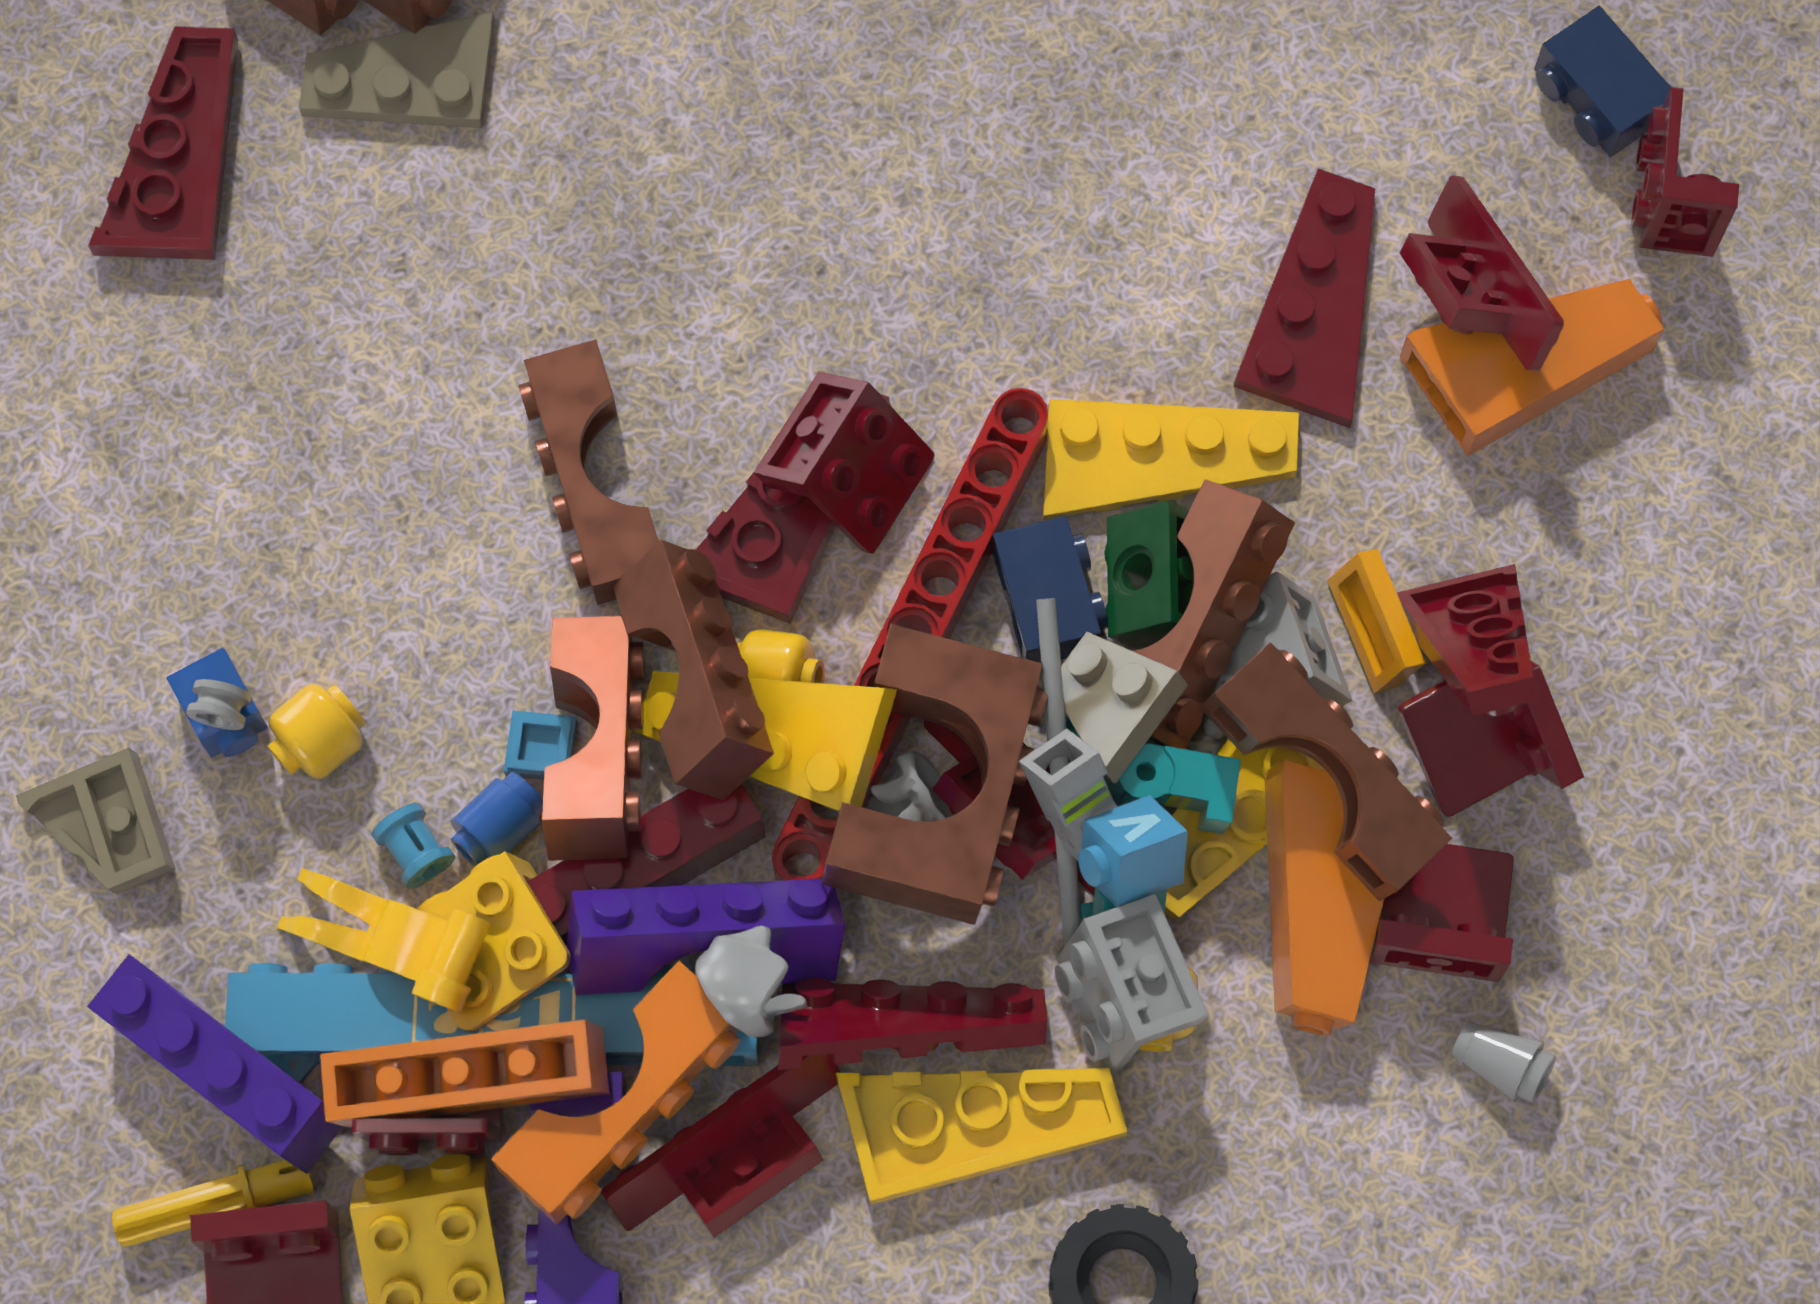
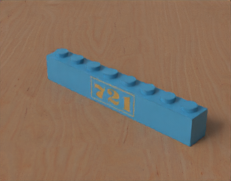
(366, 1010)

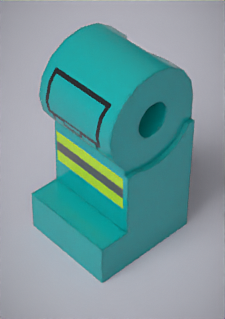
(1183, 781)

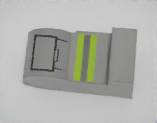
(1073, 791)

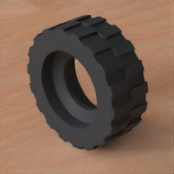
(1123, 1229)

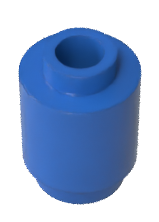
(497, 819)

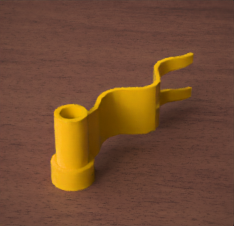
(398, 939)

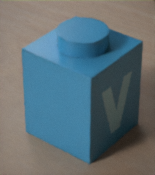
(1133, 851)

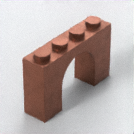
(949, 861)

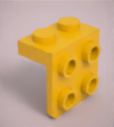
(521, 943)
(427, 1233)

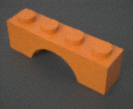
(563, 1157)

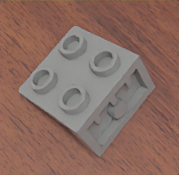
(1292, 623)
(1127, 981)

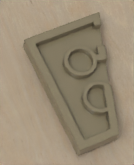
(405, 76)

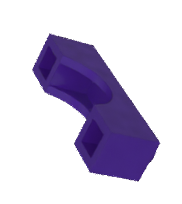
(632, 933)
(215, 1063)
(563, 1269)

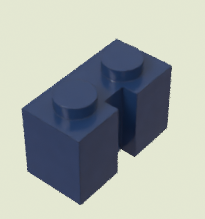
(1602, 80)
(1043, 564)

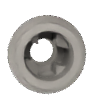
(1505, 1060)

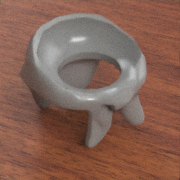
(910, 791)
(740, 978)

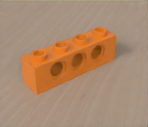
(465, 1073)

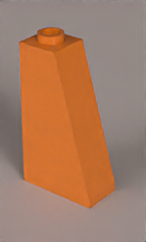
(1489, 393)
(1317, 906)

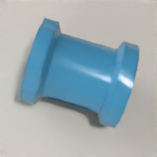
(413, 845)

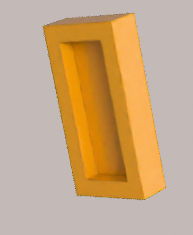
(1376, 621)

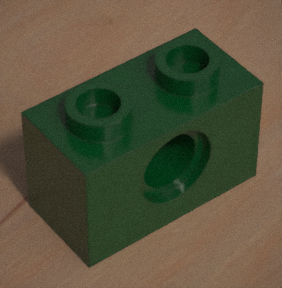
(1147, 573)

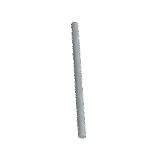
(1056, 724)

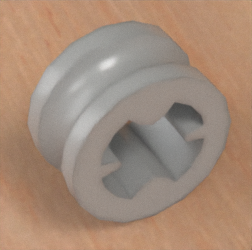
(219, 704)

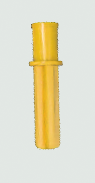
(243, 1190)

